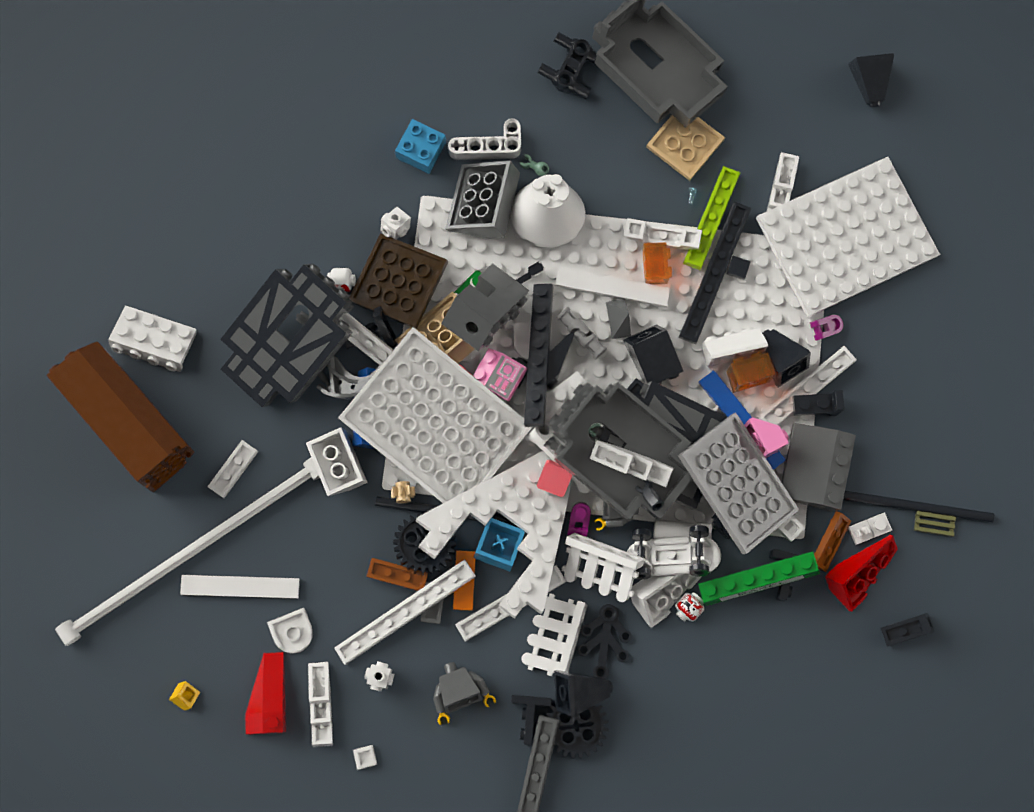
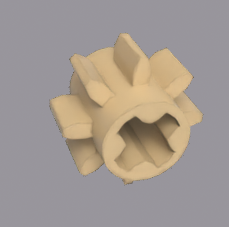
(402, 492)

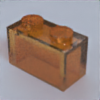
(656, 263)

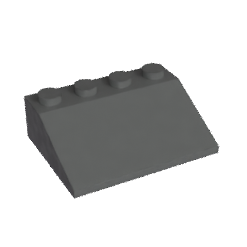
(483, 199)
(818, 466)

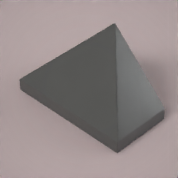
(618, 318)

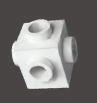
(395, 223)
(387, 676)

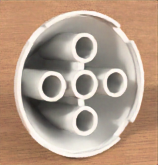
(547, 212)

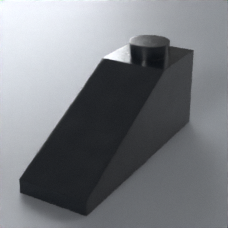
(557, 358)

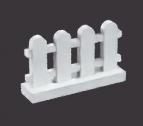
(593, 559)
(563, 628)

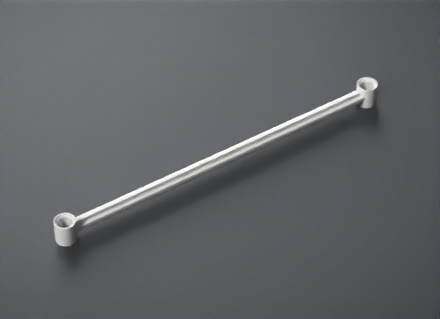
(70, 630)

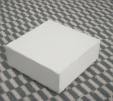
(365, 757)

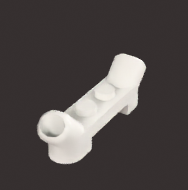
(549, 444)

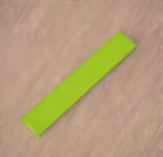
(712, 216)

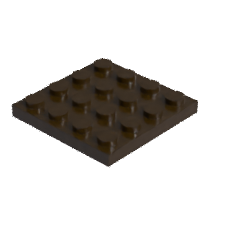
(398, 280)

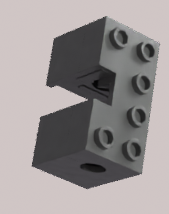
(484, 309)

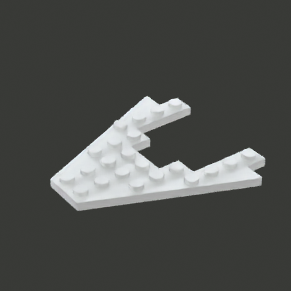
(524, 504)

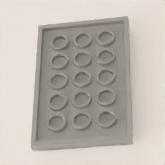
(738, 483)

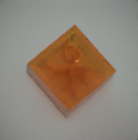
(750, 372)

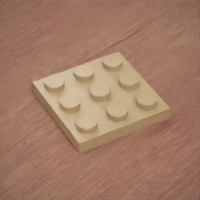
(686, 147)

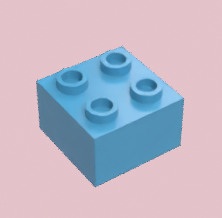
(420, 146)
(499, 544)

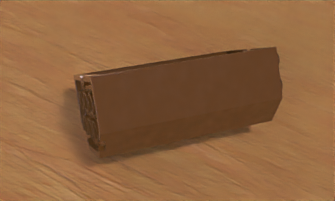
(121, 415)

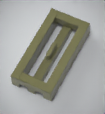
(951, 526)

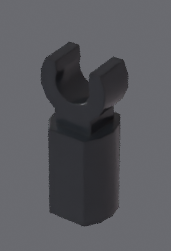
(651, 496)

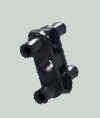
(570, 66)

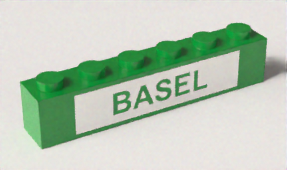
(759, 578)

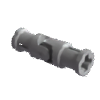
(580, 330)

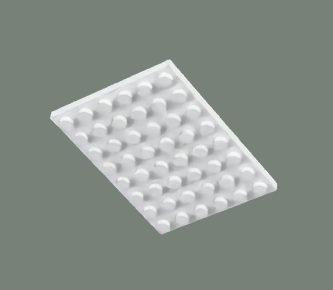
(847, 236)
(434, 419)

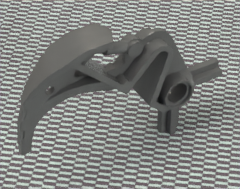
(338, 373)

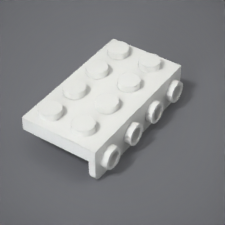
(151, 338)

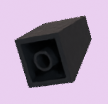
(654, 355)

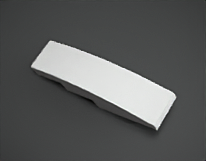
(783, 180)
(631, 463)
(320, 704)

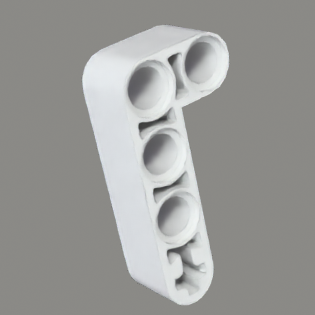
(484, 143)

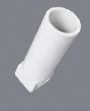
(674, 529)

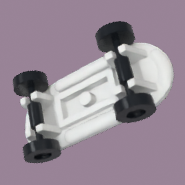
(676, 555)

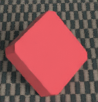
(554, 478)

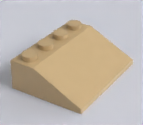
(438, 334)

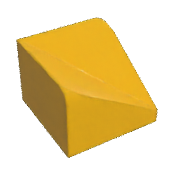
(184, 695)

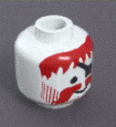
(343, 278)
(689, 607)

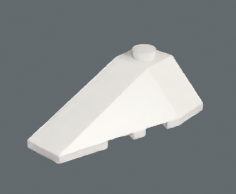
(658, 594)

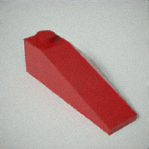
(854, 575)
(267, 701)

